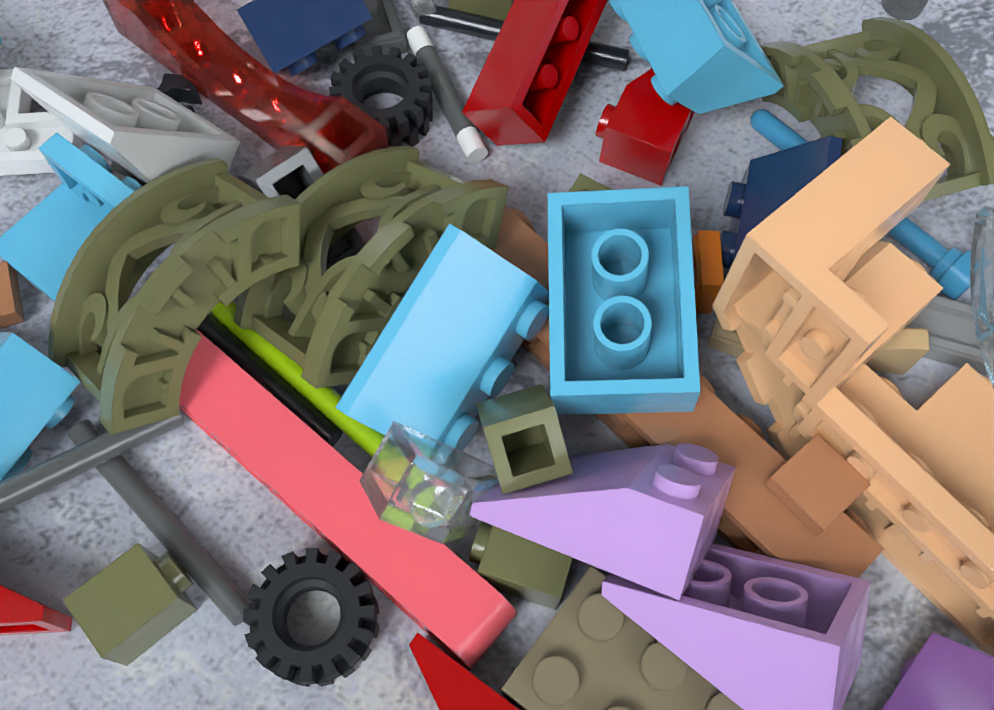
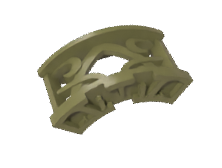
(943, 109)
(353, 300)
(139, 348)

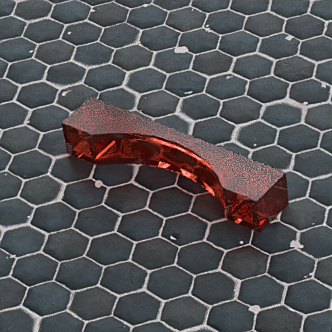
(275, 110)

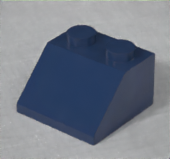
(296, 28)
(768, 185)

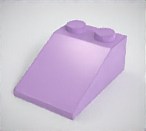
(624, 511)
(759, 628)

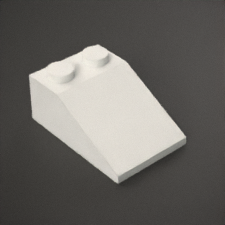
(128, 123)

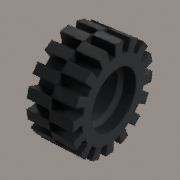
(394, 76)
(270, 609)

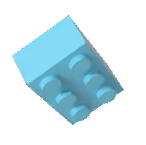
(622, 302)

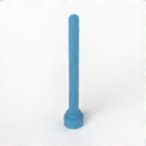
(948, 266)

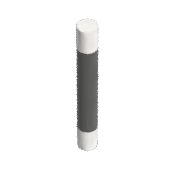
(447, 95)

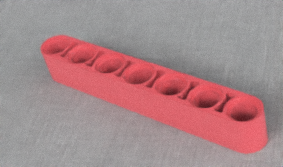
(326, 494)

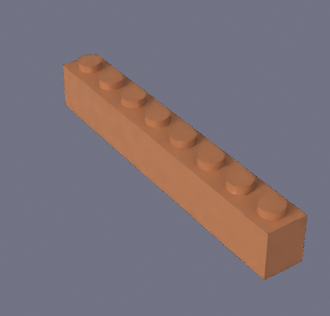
(752, 514)

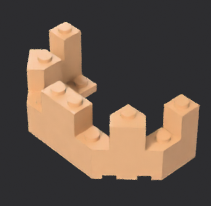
(811, 309)

